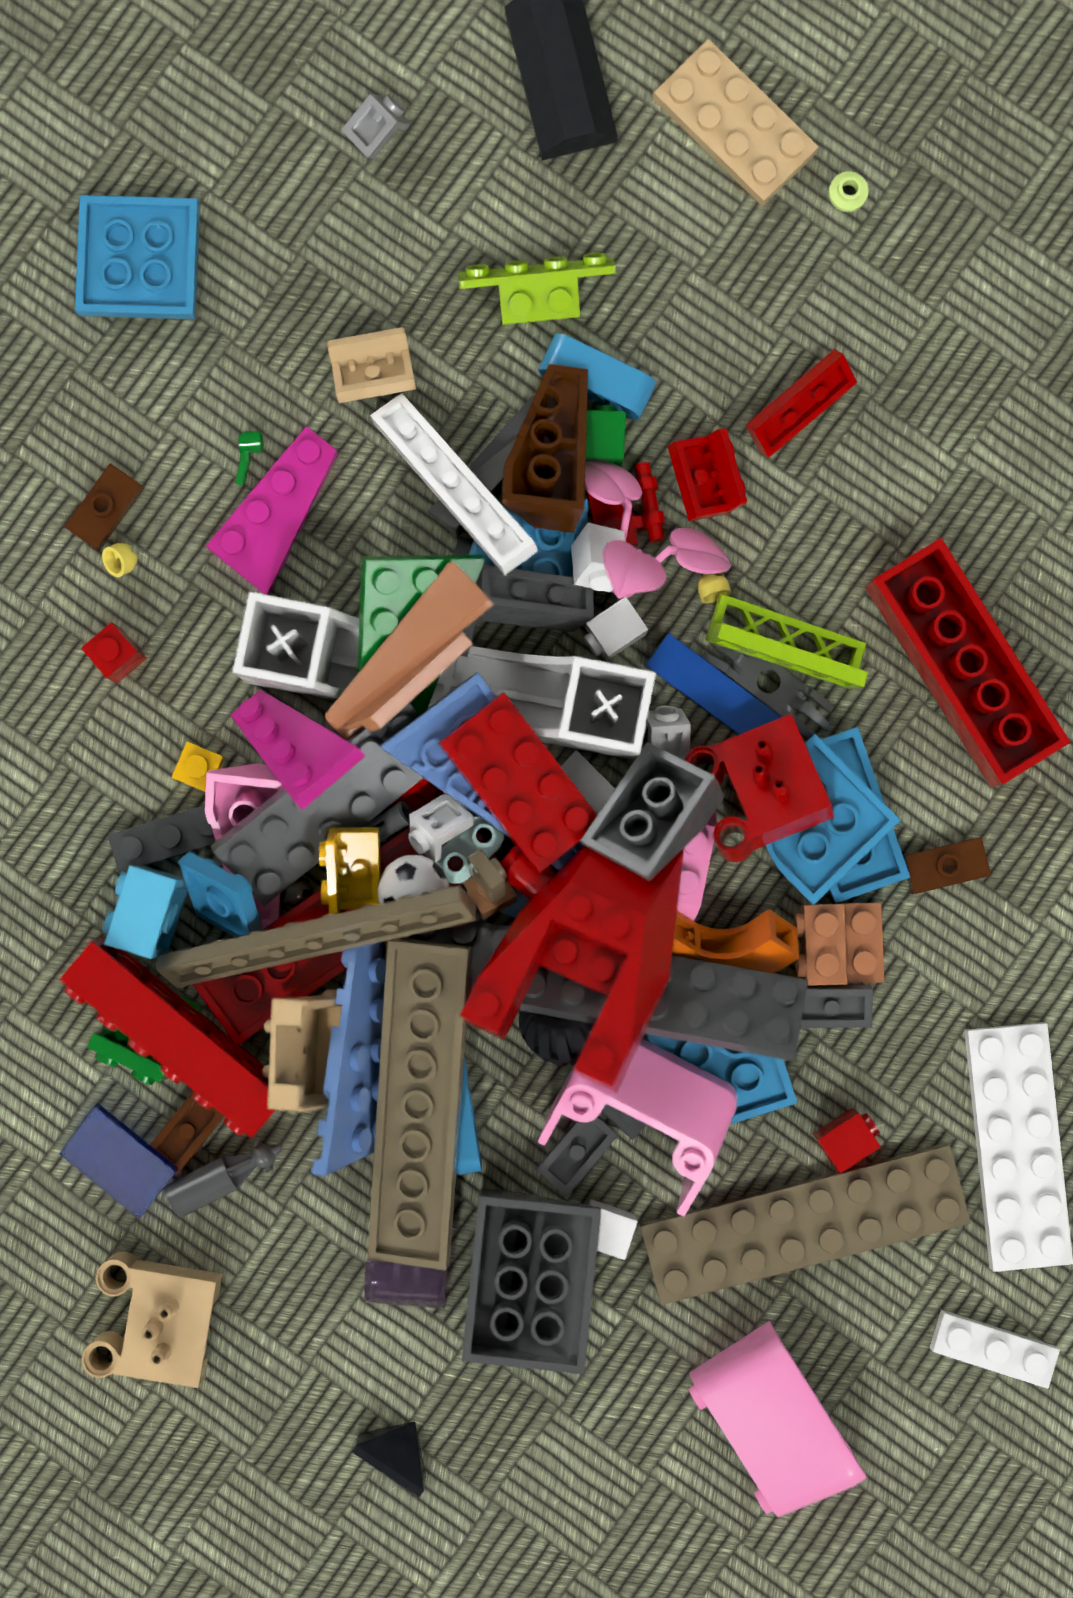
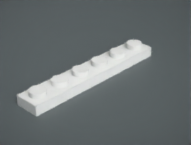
(454, 484)

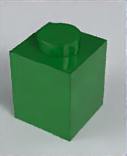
(605, 434)

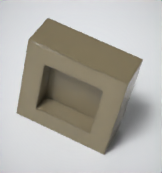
(488, 875)

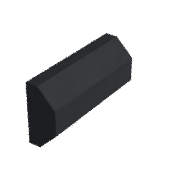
(560, 76)

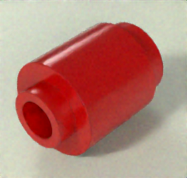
(523, 876)

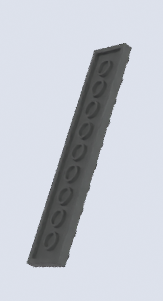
(699, 1005)

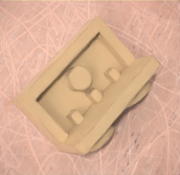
(371, 365)

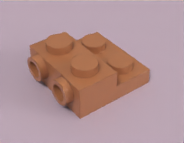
(840, 943)

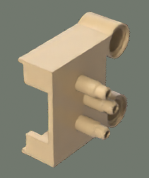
(300, 1050)
(164, 1322)

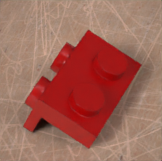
(708, 475)

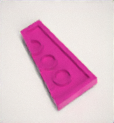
(269, 519)
(294, 747)

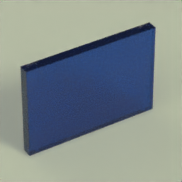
(118, 1161)

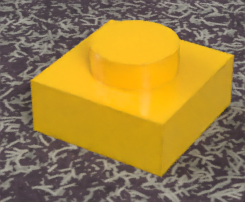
(195, 764)

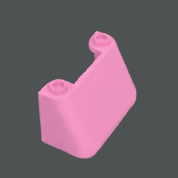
(775, 1423)

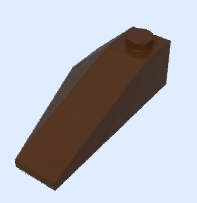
(548, 457)

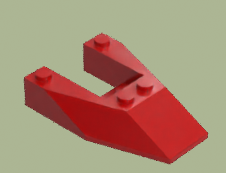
(596, 930)

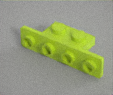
(540, 290)

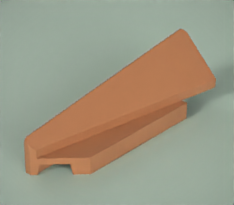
(412, 654)

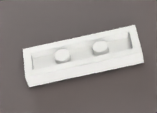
(994, 1349)

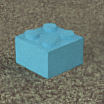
(145, 911)

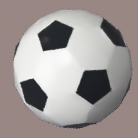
(410, 877)

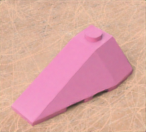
(229, 799)

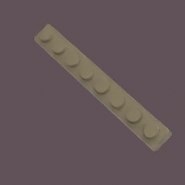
(317, 937)

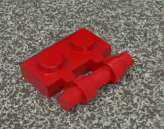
(652, 519)

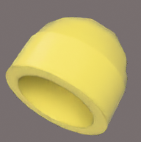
(119, 551)
(712, 586)

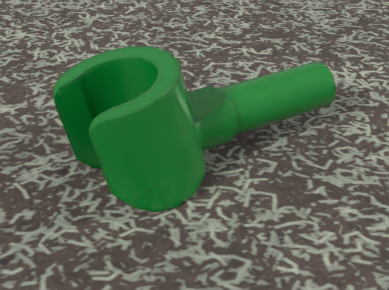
(249, 443)

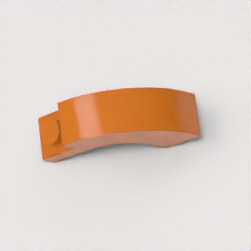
(759, 945)

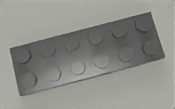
(283, 841)

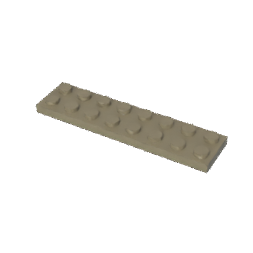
(419, 1103)
(805, 1223)

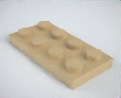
(735, 122)

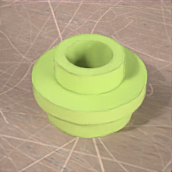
(848, 202)

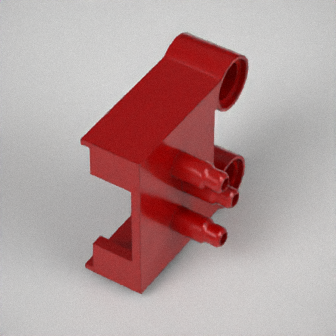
(772, 782)

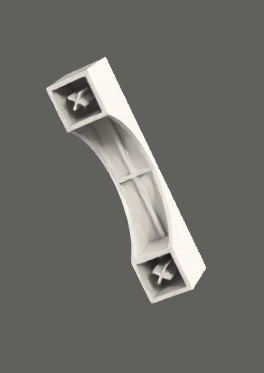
(561, 698)

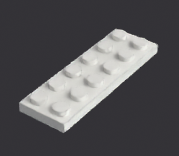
(1018, 1147)

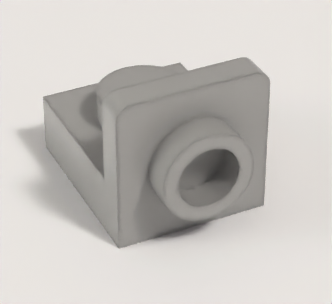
(375, 123)

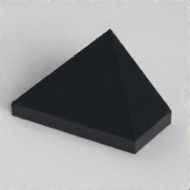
(394, 1453)

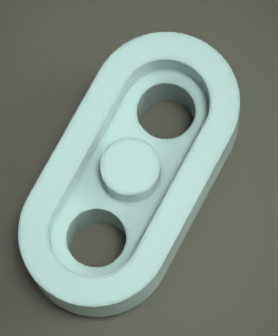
(466, 845)

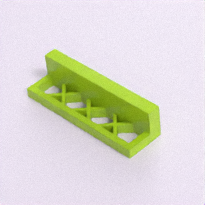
(787, 654)

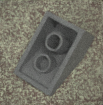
(653, 812)

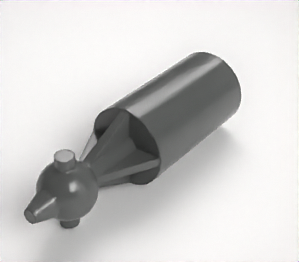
(218, 1179)

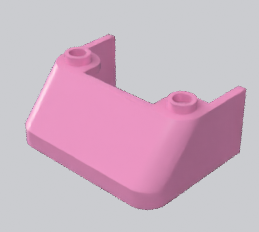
(667, 1097)

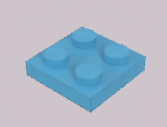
(220, 896)

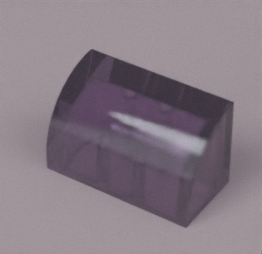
(404, 1285)

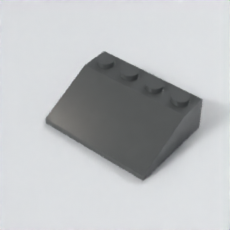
(531, 1282)

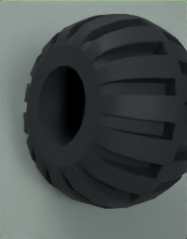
(554, 1037)

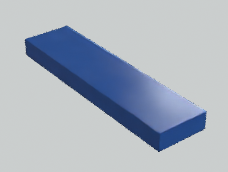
(708, 687)

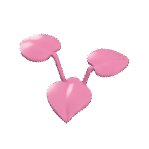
(629, 568)

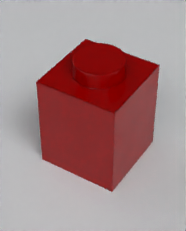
(114, 653)
(848, 1139)

